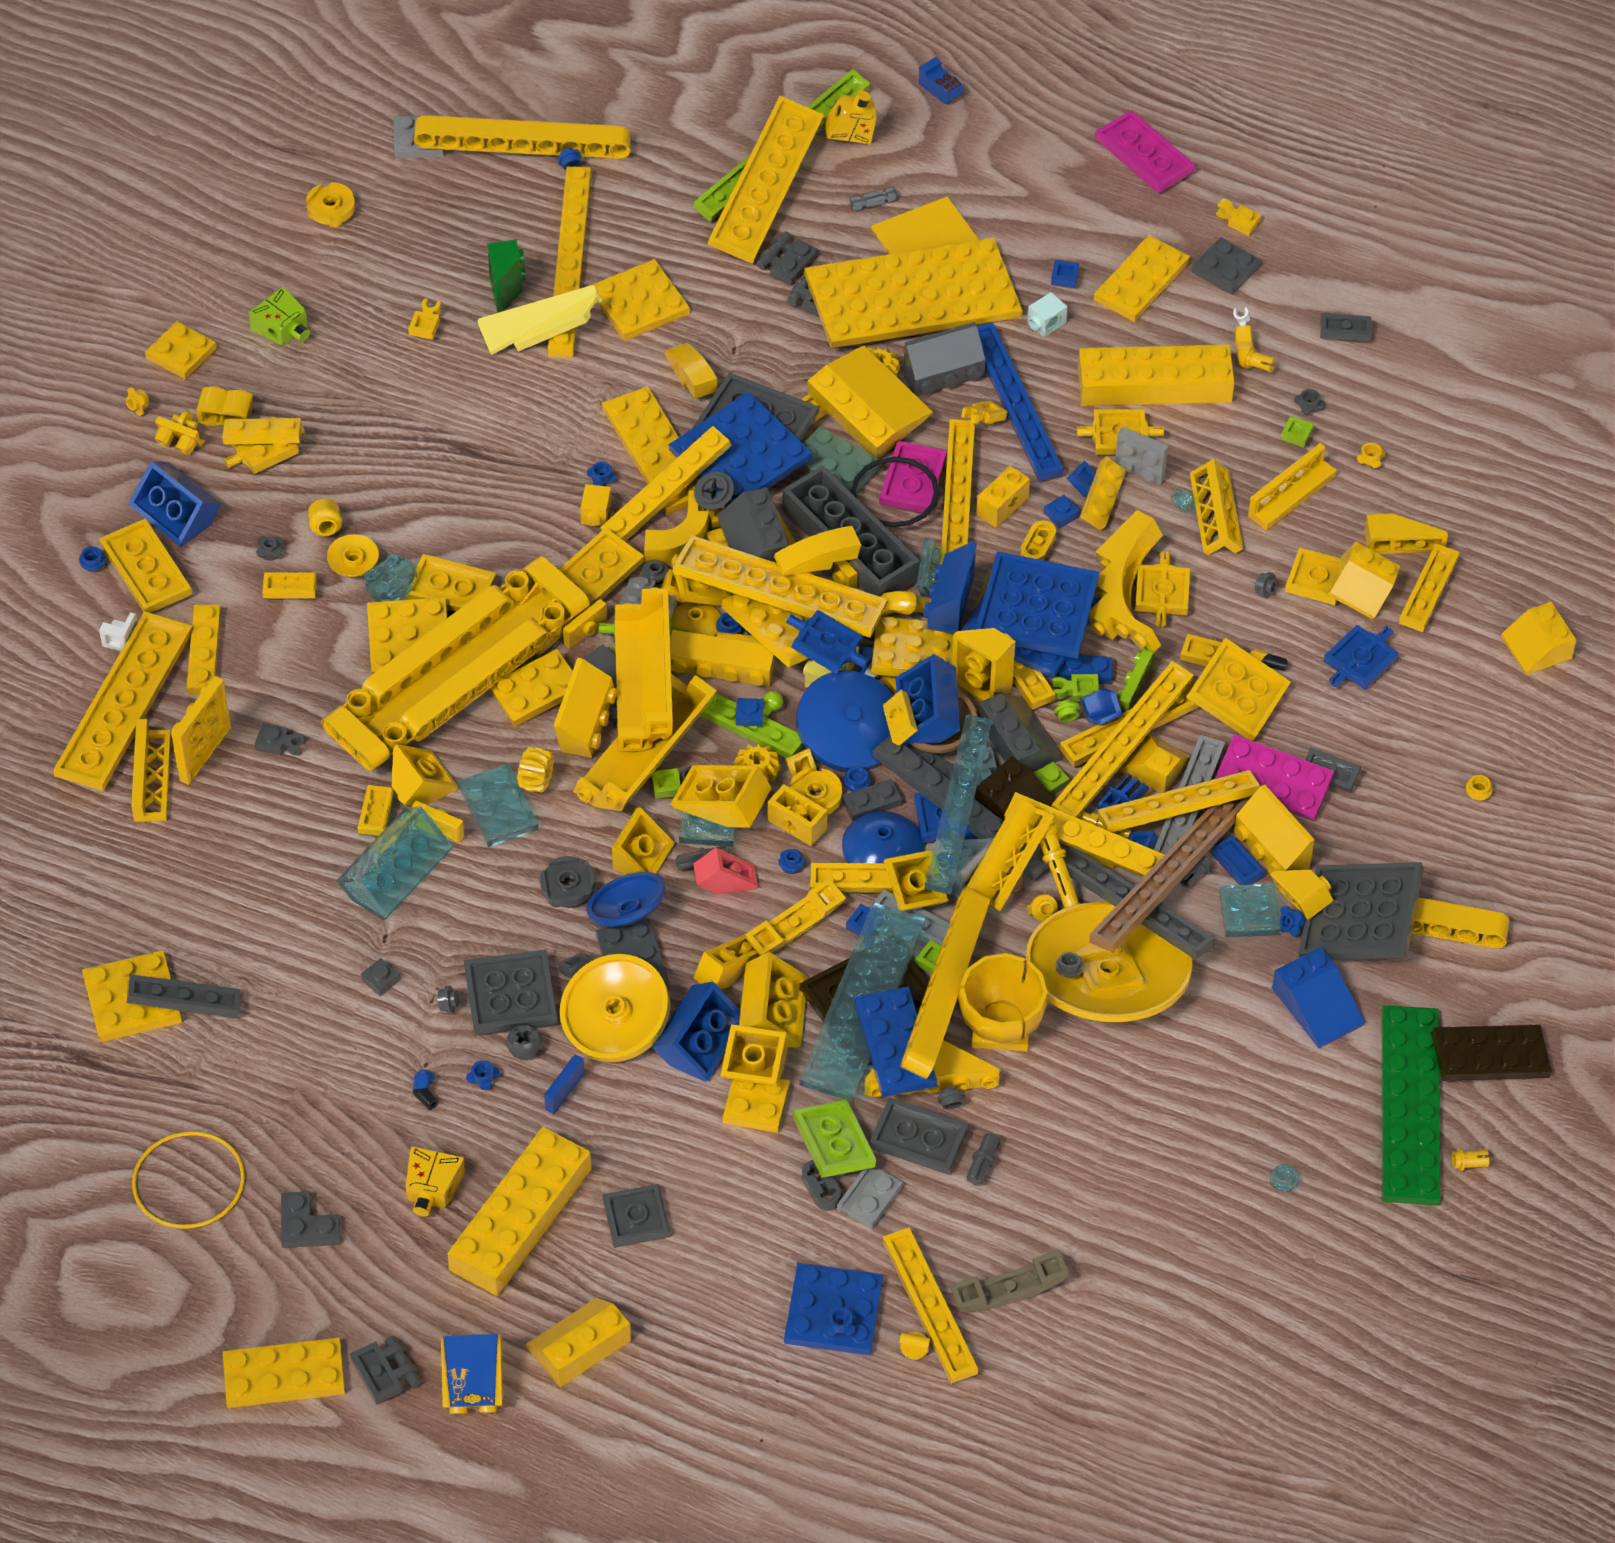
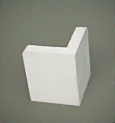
(118, 632)

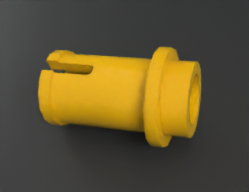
(1469, 1159)

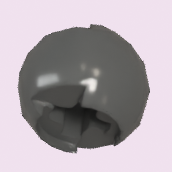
(525, 1049)

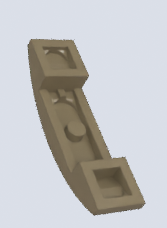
(1010, 1286)

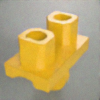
(181, 429)

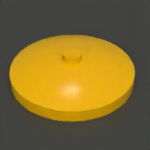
(615, 1008)

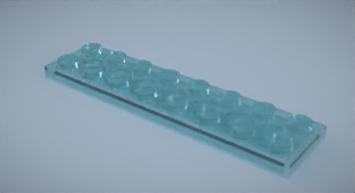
(874, 966)

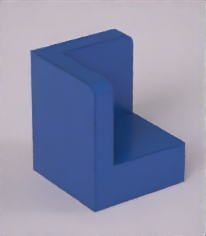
(1101, 706)

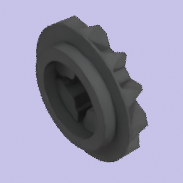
(707, 484)

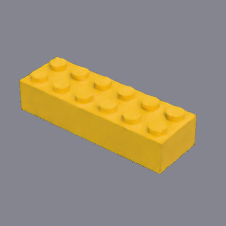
(1155, 375)
(519, 1211)

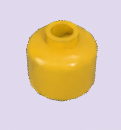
(324, 517)

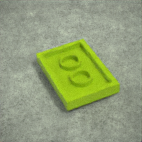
(834, 1138)

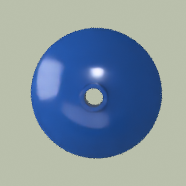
(864, 842)
(626, 899)

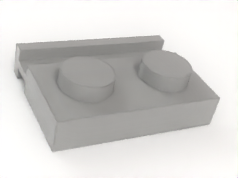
(870, 1196)

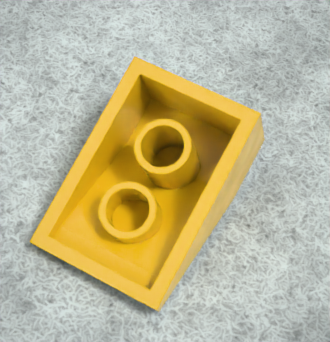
(723, 794)

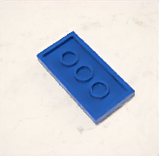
(886, 1027)

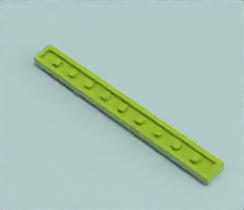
(715, 199)

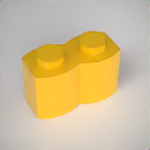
(219, 404)

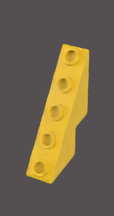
(951, 1069)

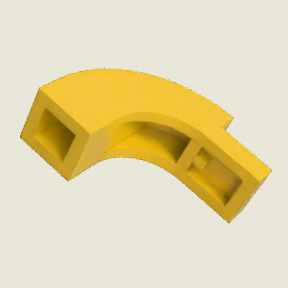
(664, 544)

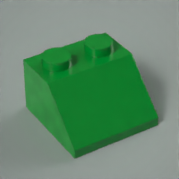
(505, 272)

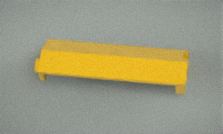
(643, 671)
(622, 773)

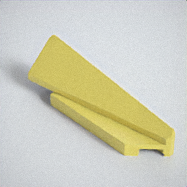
(538, 320)

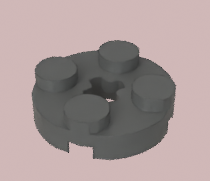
(567, 895)

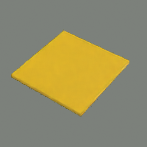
(924, 228)

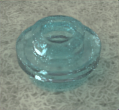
(1182, 500)
(1284, 1171)

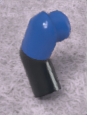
(421, 1089)

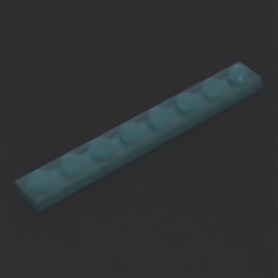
(958, 804)

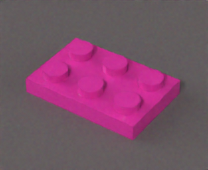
(907, 485)

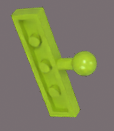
(780, 738)

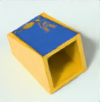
(472, 1372)

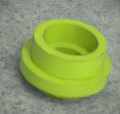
(1067, 711)

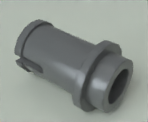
(1200, 868)

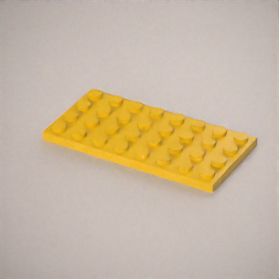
(912, 292)

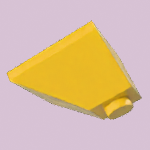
(1156, 763)
(419, 776)
(908, 881)

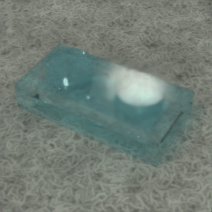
(930, 557)

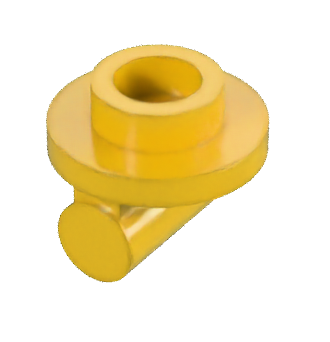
(1042, 907)
(914, 1345)

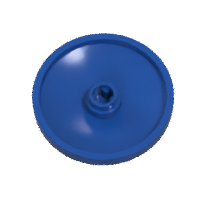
(843, 719)

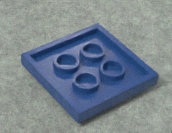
(826, 1288)

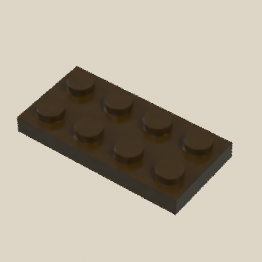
(1491, 1052)

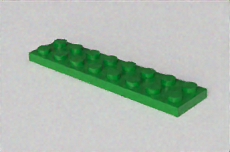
(1410, 1106)

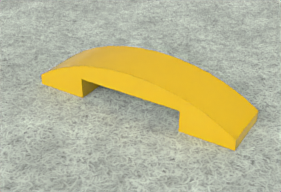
(797, 919)

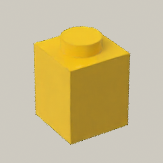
(595, 505)

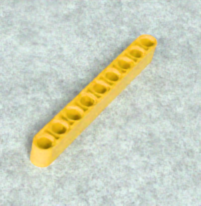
(521, 136)
(945, 982)

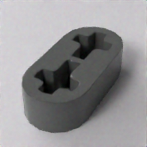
(816, 1188)

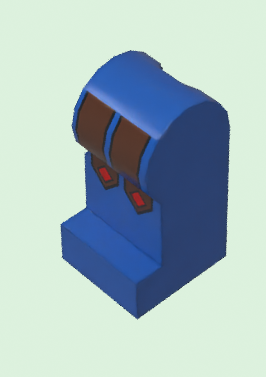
(939, 81)

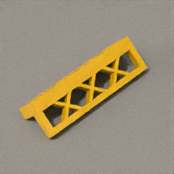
(1291, 488)
(1221, 503)
(141, 771)
(1005, 852)

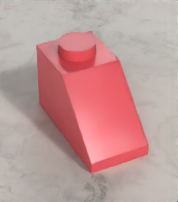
(724, 873)

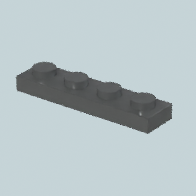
(183, 996)

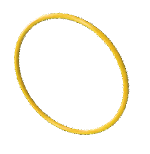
(187, 1226)

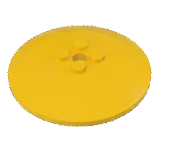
(1144, 969)

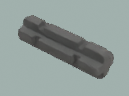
(873, 198)

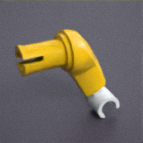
(1245, 351)

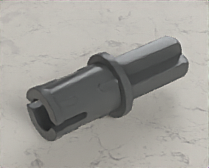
(686, 861)
(983, 1158)

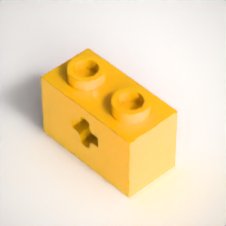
(1003, 496)
(797, 815)

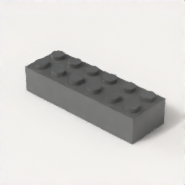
(824, 504)

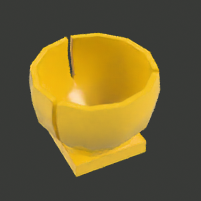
(1001, 1003)

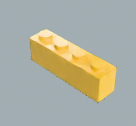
(721, 658)

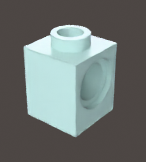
(1047, 314)

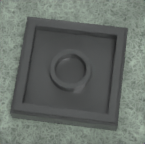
(636, 1215)

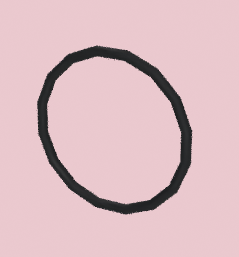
(908, 461)

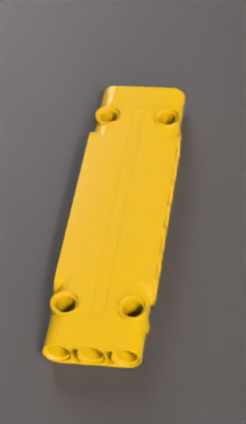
(455, 663)

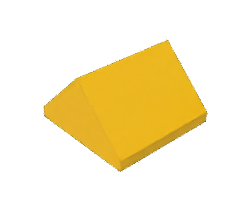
(640, 845)

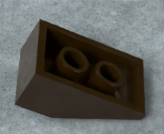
(1011, 777)

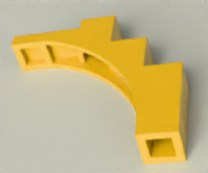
(1120, 561)

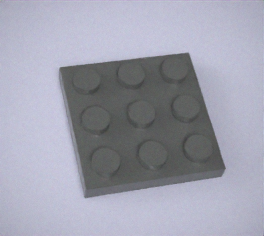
(510, 991)

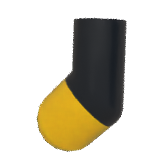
(1270, 660)

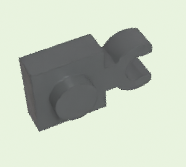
(276, 738)

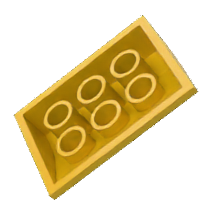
(867, 401)

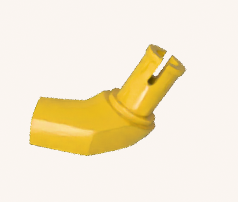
(903, 603)

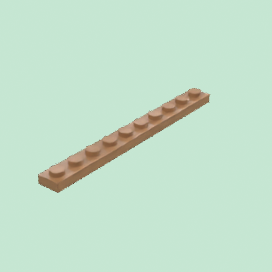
(1165, 875)

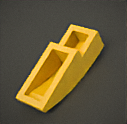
(692, 370)
(819, 551)

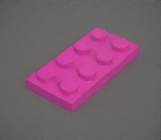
(1144, 151)
(1292, 780)

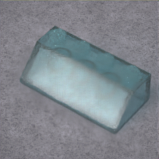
(395, 862)

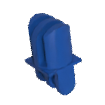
(1125, 791)

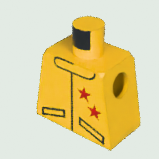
(852, 119)
(432, 1179)

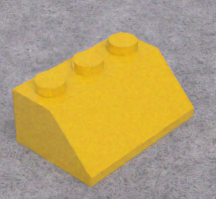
(983, 662)
(584, 709)
(1273, 833)
(773, 997)
(580, 1340)

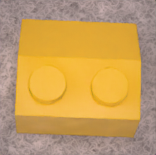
(1363, 579)
(1539, 639)
(755, 1055)

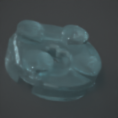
(379, 578)

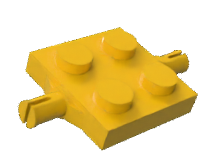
(1108, 424)
(261, 456)
(1162, 589)

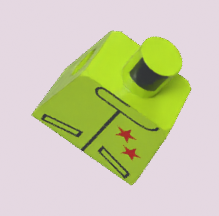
(280, 318)

